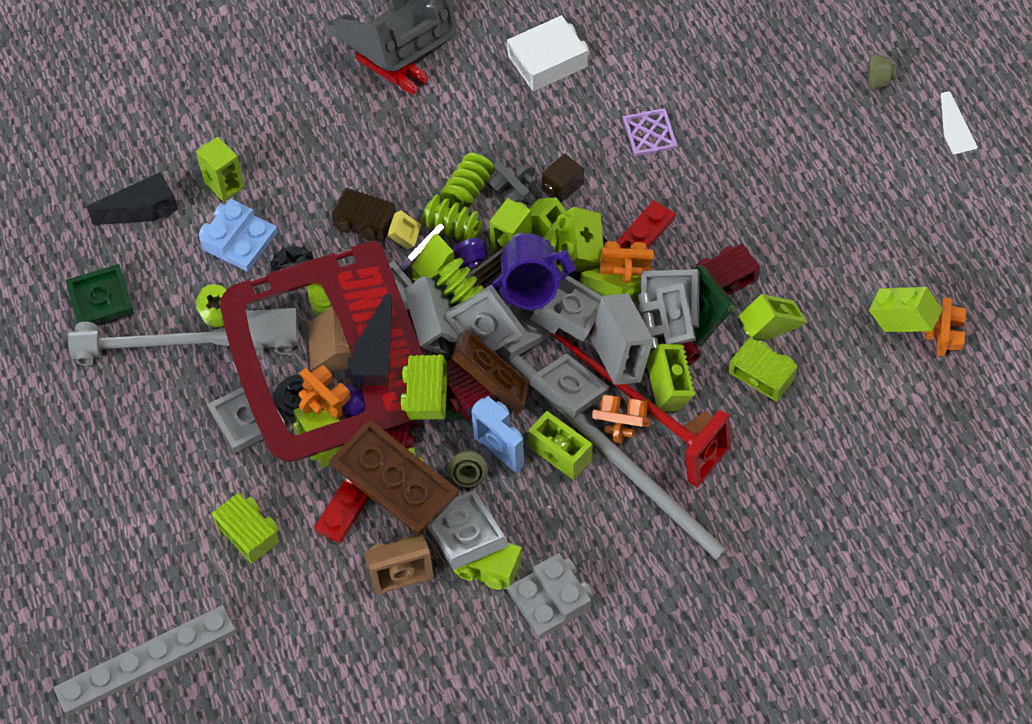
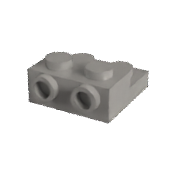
(571, 310)
(551, 595)

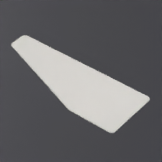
(954, 126)

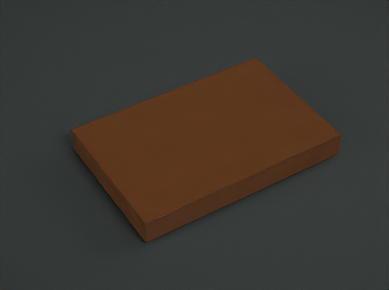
(491, 371)

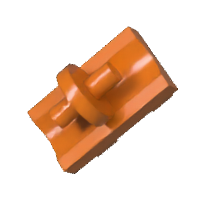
(625, 261)
(947, 338)
(318, 397)
(635, 416)

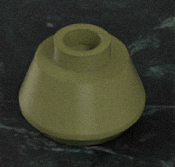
(880, 72)
(467, 469)

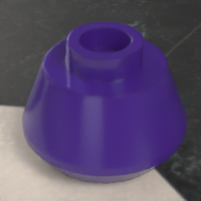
(471, 251)
(356, 404)

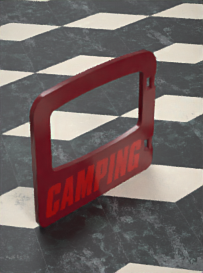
(354, 296)

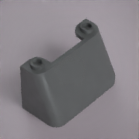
(400, 33)

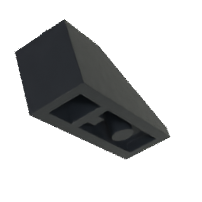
(139, 202)
(372, 350)

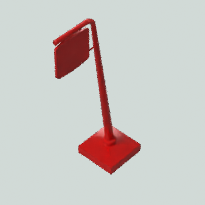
(703, 449)

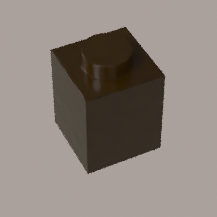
(562, 178)

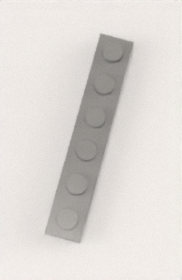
(144, 660)

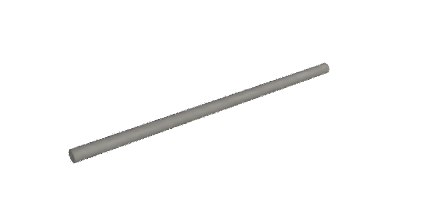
(631, 470)

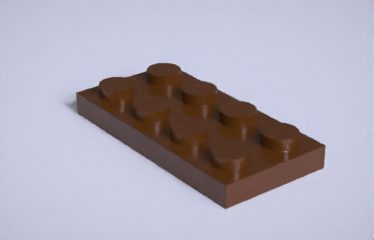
(394, 477)

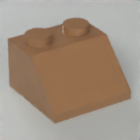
(327, 343)
(399, 564)

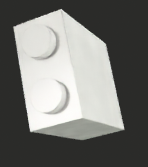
(548, 53)

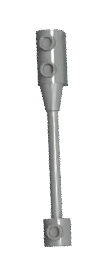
(267, 327)

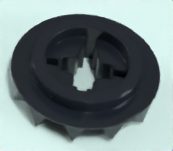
(298, 254)
(285, 392)

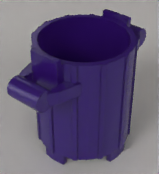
(531, 271)

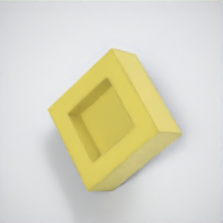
(404, 230)

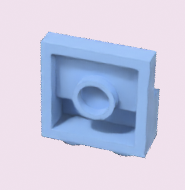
(237, 235)
(494, 432)

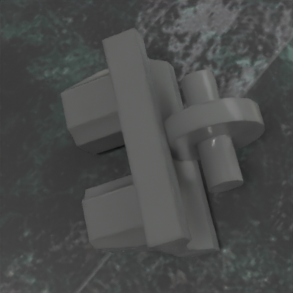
(504, 178)

